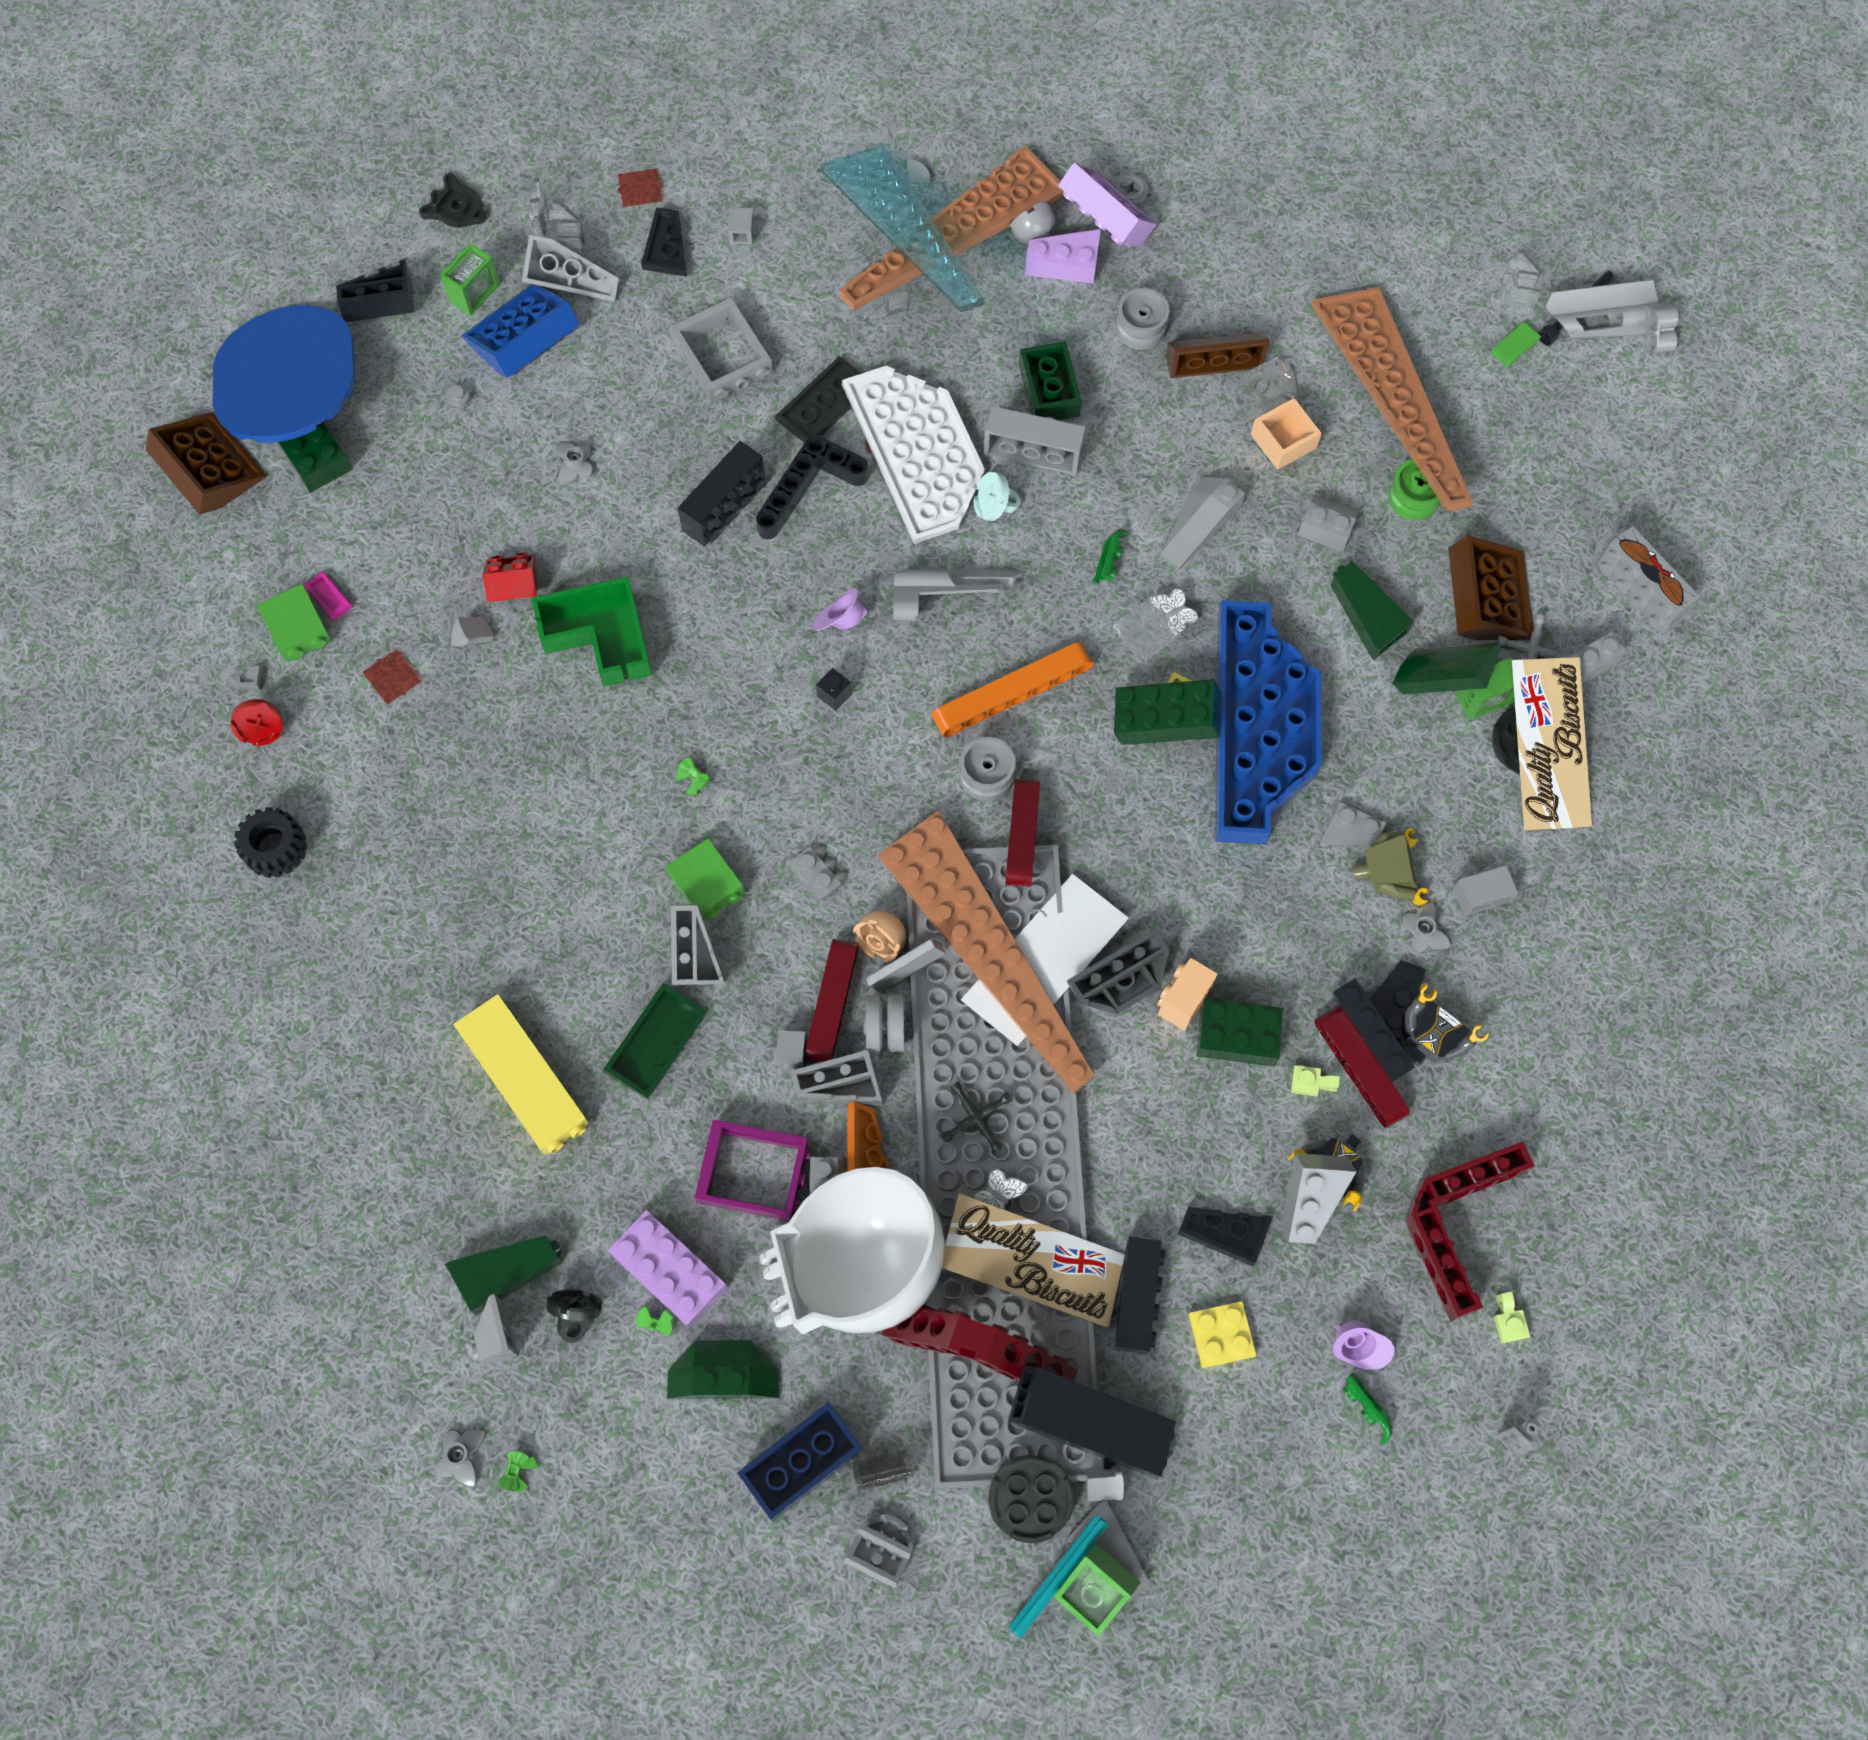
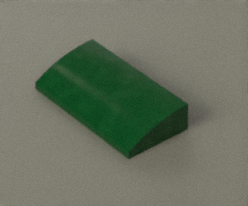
(1447, 669)
(654, 1041)

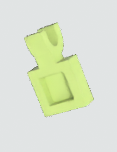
(1308, 1081)
(1510, 1323)

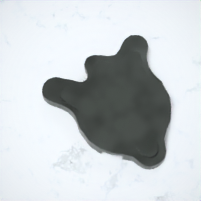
(455, 205)

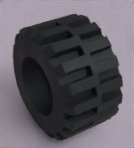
(262, 825)

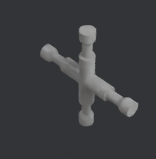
(1533, 648)

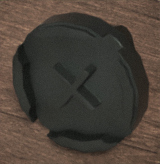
(572, 1307)

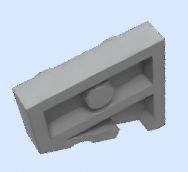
(1352, 828)

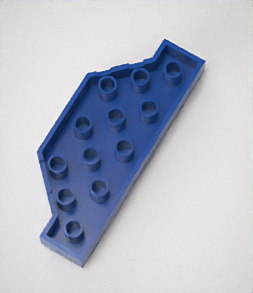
(1266, 723)

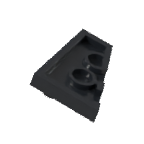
(665, 245)
(1397, 994)
(1230, 1234)

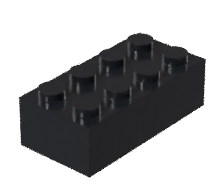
(722, 494)

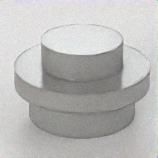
(457, 395)

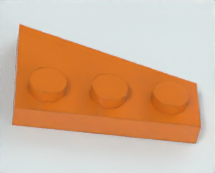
(863, 1138)

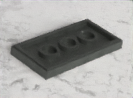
(819, 402)

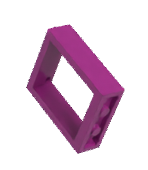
(710, 1160)

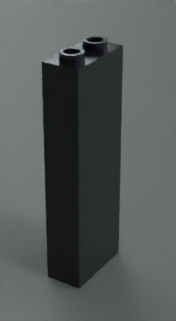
(1092, 1421)

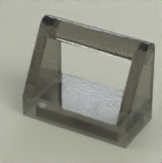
(882, 1470)

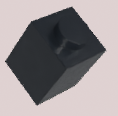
(834, 689)

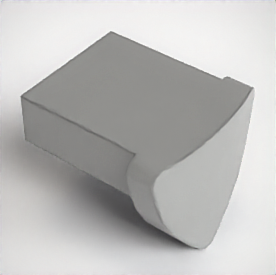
(471, 631)
(1105, 1484)

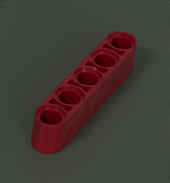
(1022, 833)
(831, 1001)
(1362, 1067)

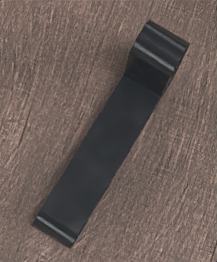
(803, 478)

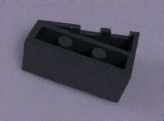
(377, 295)

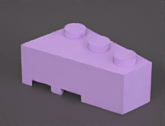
(1064, 256)

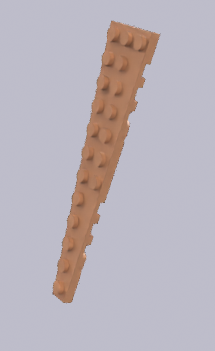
(965, 222)
(1378, 356)
(952, 897)

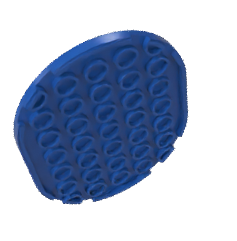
(283, 373)

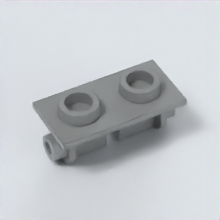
(1520, 1437)

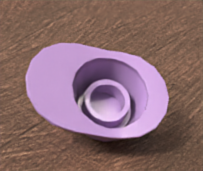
(842, 613)
(1362, 1346)

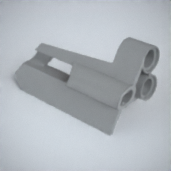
(1630, 308)
(916, 582)

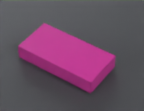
(328, 596)

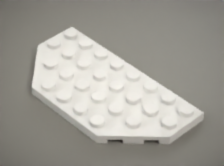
(918, 448)

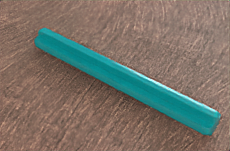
(1058, 1575)

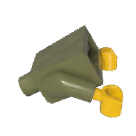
(1391, 867)

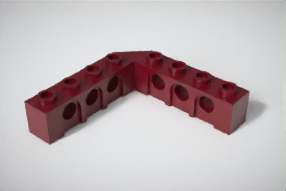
(1429, 1233)
(967, 1338)

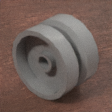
(1142, 318)
(987, 768)
(884, 1022)

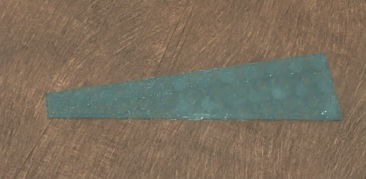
(888, 201)

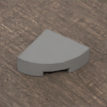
(917, 172)
(250, 679)

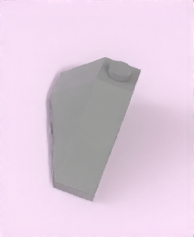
(562, 269)
(1201, 517)

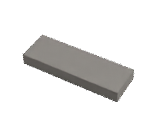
(905, 965)

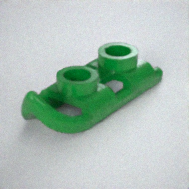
(1111, 551)
(1372, 1411)

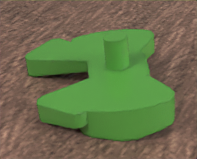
(688, 769)
(664, 1324)
(516, 1461)

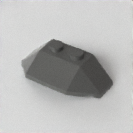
(1123, 976)

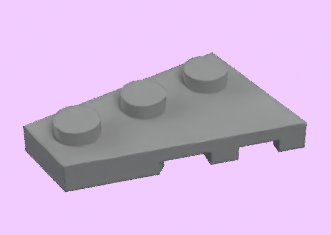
(1114, 1543)

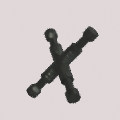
(976, 1117)

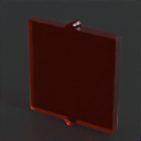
(639, 187)
(391, 677)

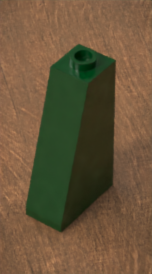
(1369, 609)
(503, 1270)

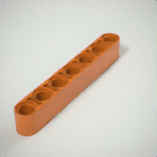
(1012, 689)

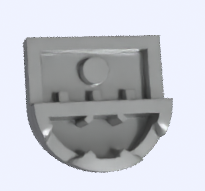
(881, 1549)

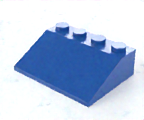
(521, 329)

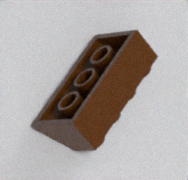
(1216, 354)

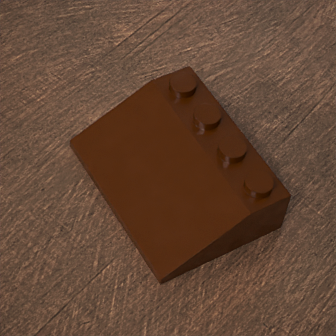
(203, 461)
(1490, 590)

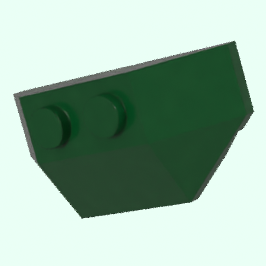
(723, 1372)

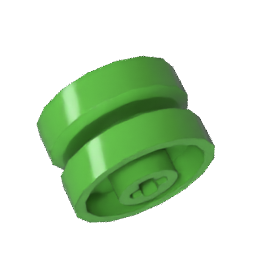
(1411, 493)

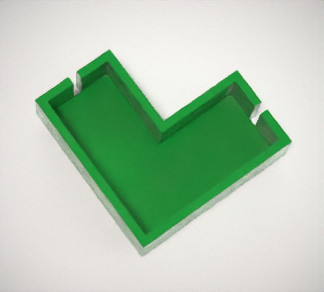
(598, 616)

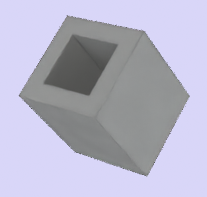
(740, 225)
(790, 1050)

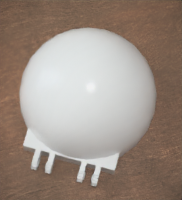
(857, 1254)

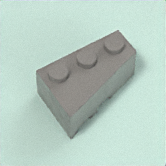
(838, 1081)

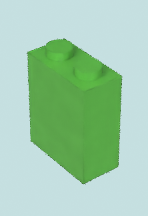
(294, 623)
(705, 879)

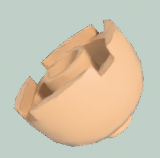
(878, 930)

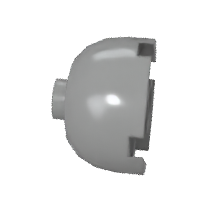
(1034, 224)

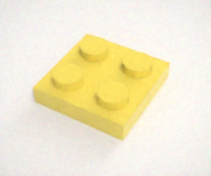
(1222, 1335)

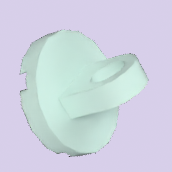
(994, 497)

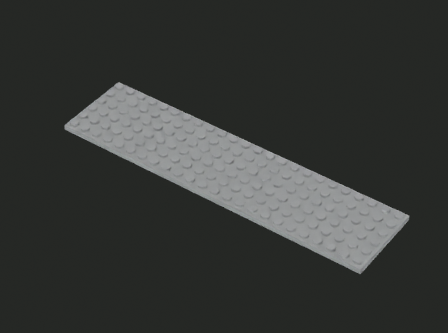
(1038, 1148)

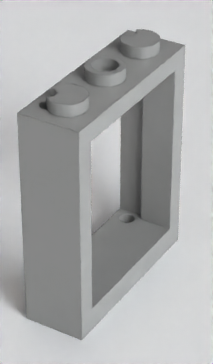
(710, 319)

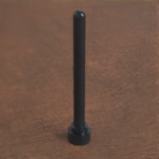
(1550, 333)

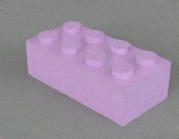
(1106, 205)
(668, 1269)

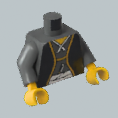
(1435, 1032)
(1345, 1149)

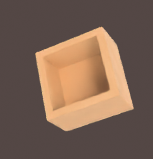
(1285, 433)
(1184, 998)

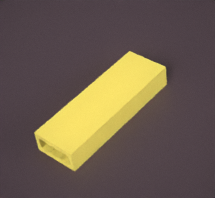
(521, 1075)

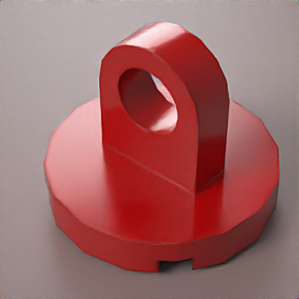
(256, 722)

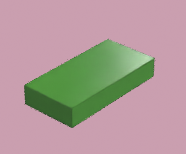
(1515, 344)

